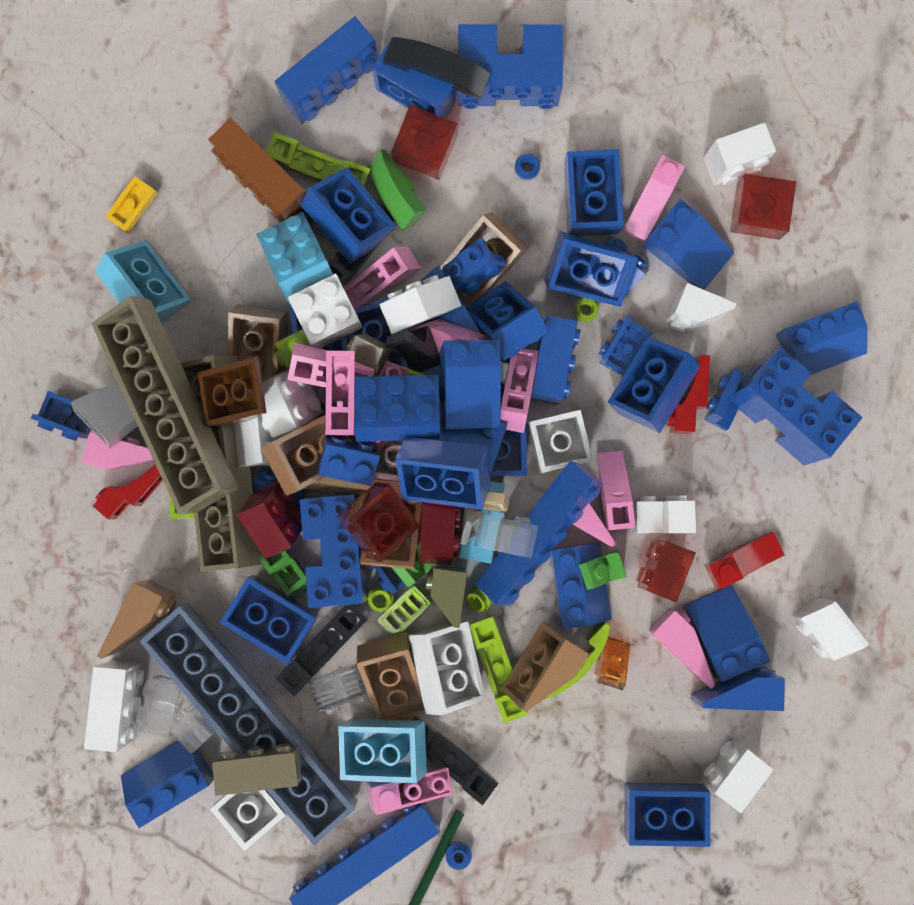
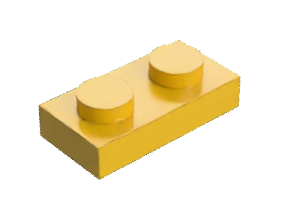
(131, 204)

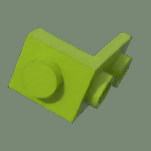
(285, 347)

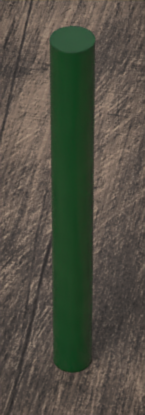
(437, 858)

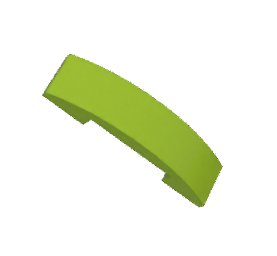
(310, 162)
(597, 639)
(495, 664)

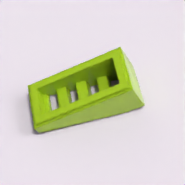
(420, 596)

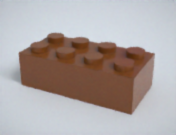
(257, 171)

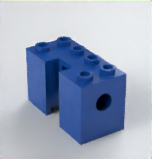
(531, 76)
(809, 425)
(340, 576)

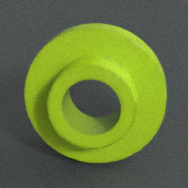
(593, 306)
(478, 600)
(380, 607)

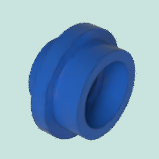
(530, 160)
(458, 847)

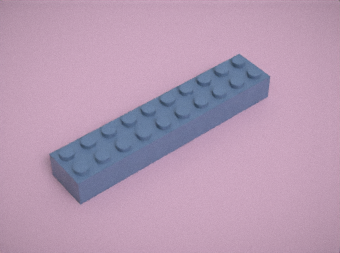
(246, 717)

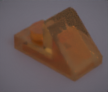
(613, 664)

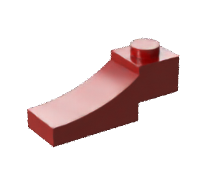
(696, 397)
(114, 500)
(744, 560)

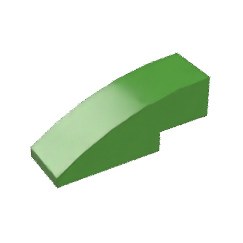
(395, 191)
(287, 573)

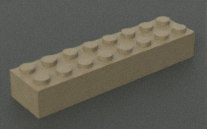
(164, 405)
(219, 532)

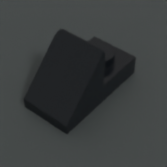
(416, 347)

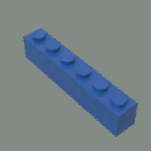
(553, 515)
(367, 859)

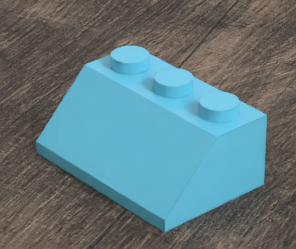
(142, 274)

